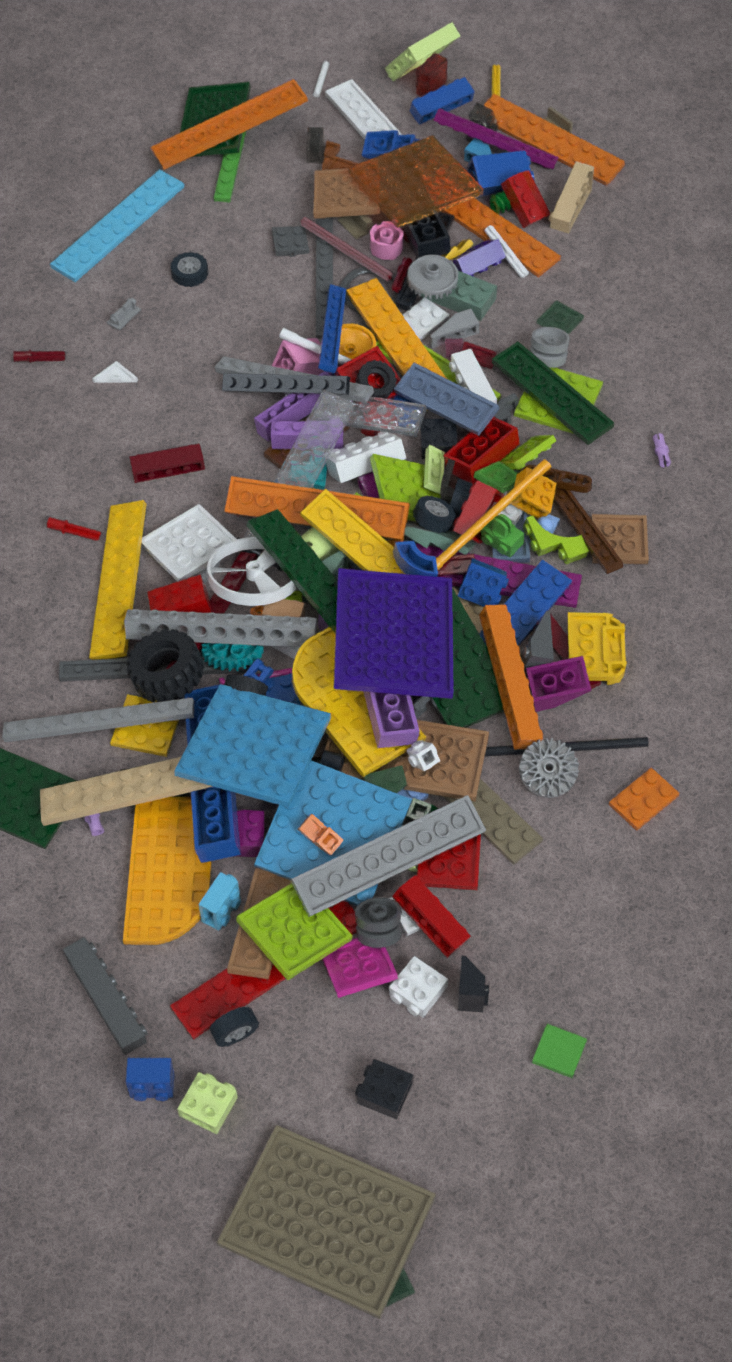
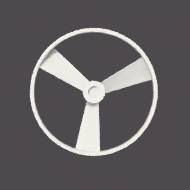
(269, 590)

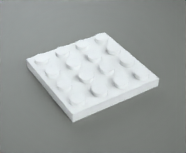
(186, 542)

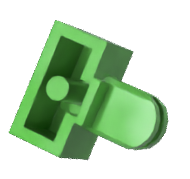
(502, 535)

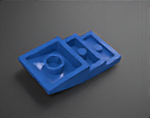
(382, 142)

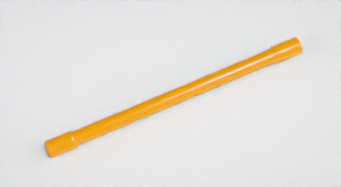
(536, 473)

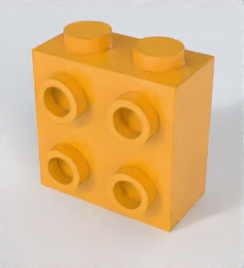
(537, 498)

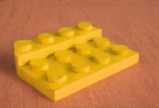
(600, 642)

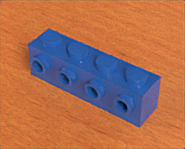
(446, 98)

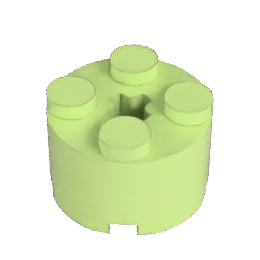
(319, 544)

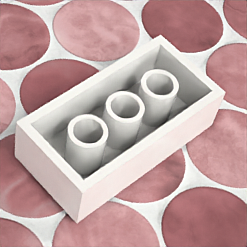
(355, 457)

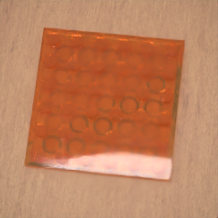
(415, 181)

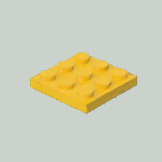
(146, 738)

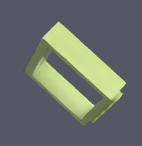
(418, 53)

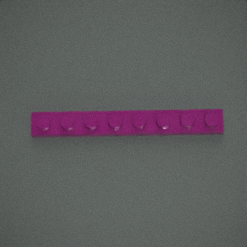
(492, 137)

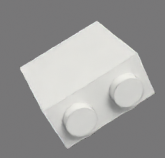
(418, 987)

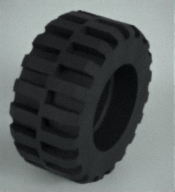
(157, 650)

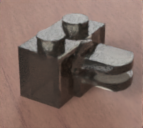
(483, 116)

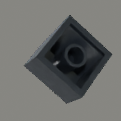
(472, 988)

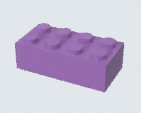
(392, 719)

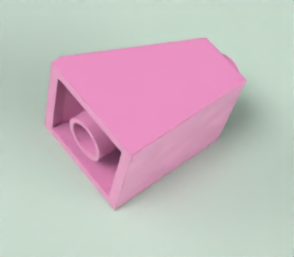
(297, 358)

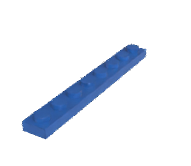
(332, 329)

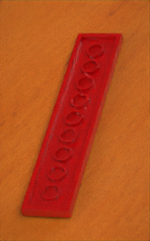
(233, 991)

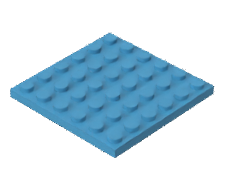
(253, 745)
(343, 803)

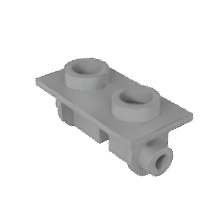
(124, 314)

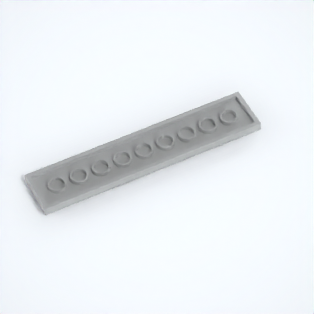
(387, 856)

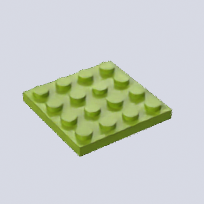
(531, 410)
(400, 480)
(288, 934)

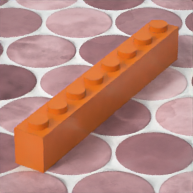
(510, 676)

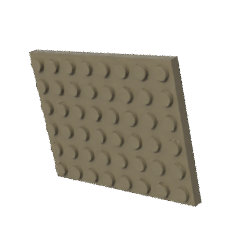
(327, 1221)

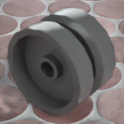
(378, 922)

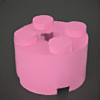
(386, 241)

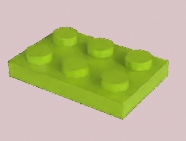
(528, 451)

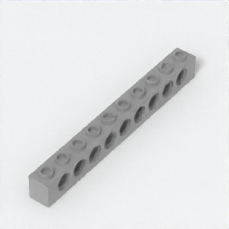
(223, 628)

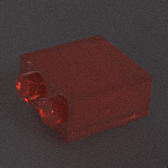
(431, 74)

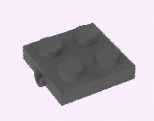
(290, 240)

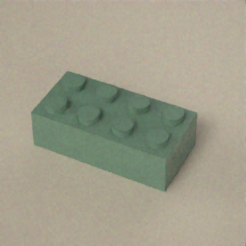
(469, 294)

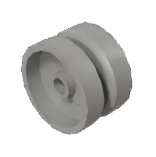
(550, 346)

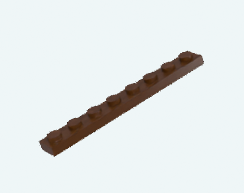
(585, 526)

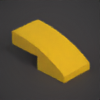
(457, 250)

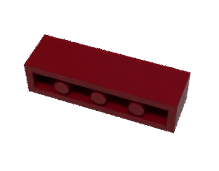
(167, 463)

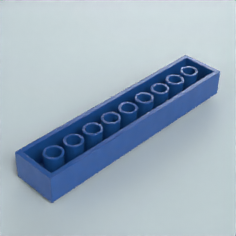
(212, 808)

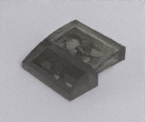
(448, 482)

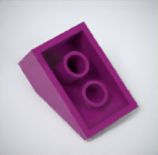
(557, 682)
(250, 832)

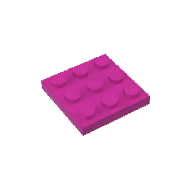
(358, 968)

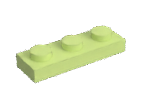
(433, 469)

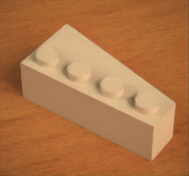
(572, 197)

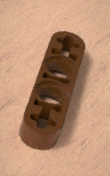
(559, 475)

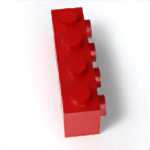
(431, 916)

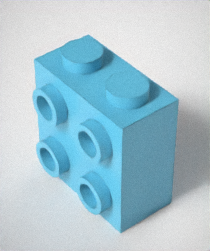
(220, 901)

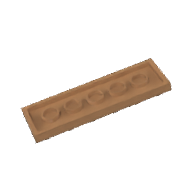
(246, 956)

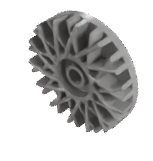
(432, 276)
(558, 758)

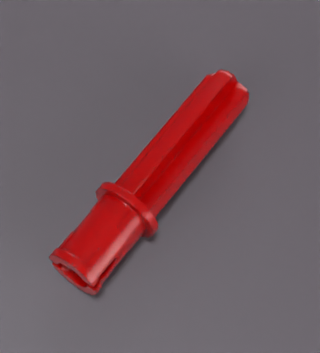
(65, 526)

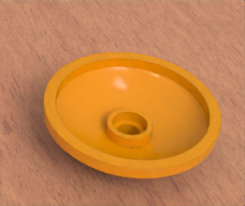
(355, 339)

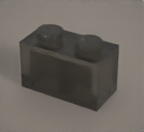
(315, 145)

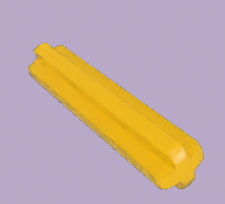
(496, 79)

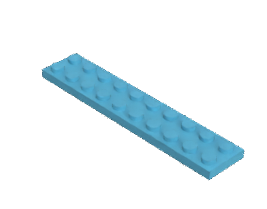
(117, 225)

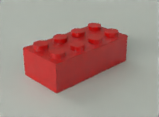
(483, 450)

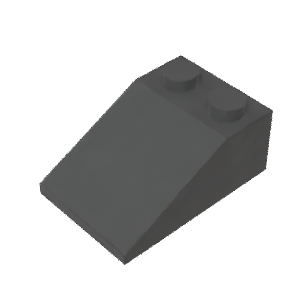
(539, 646)

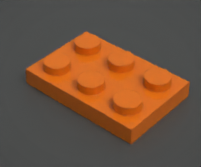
(644, 798)

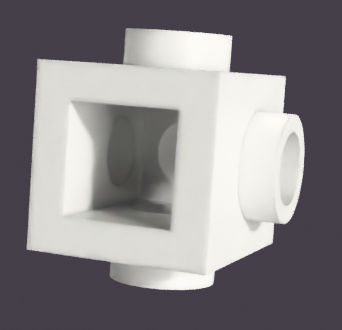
(422, 755)

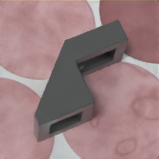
(506, 405)

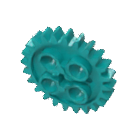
(231, 655)

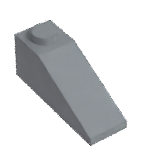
(458, 326)

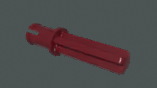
(401, 275)
(20, 356)

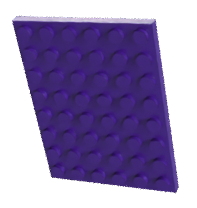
(394, 634)

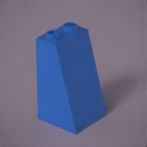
(496, 168)

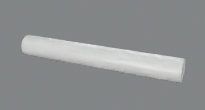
(321, 79)

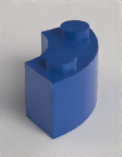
(413, 561)

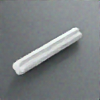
(510, 256)

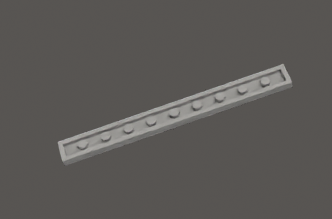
(357, 392)
(98, 720)

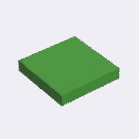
(497, 476)
(559, 1050)

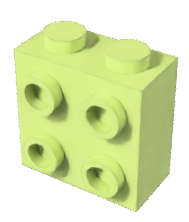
(208, 1102)

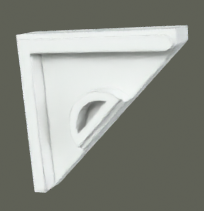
(114, 374)

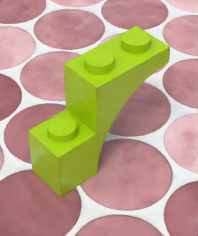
(569, 548)

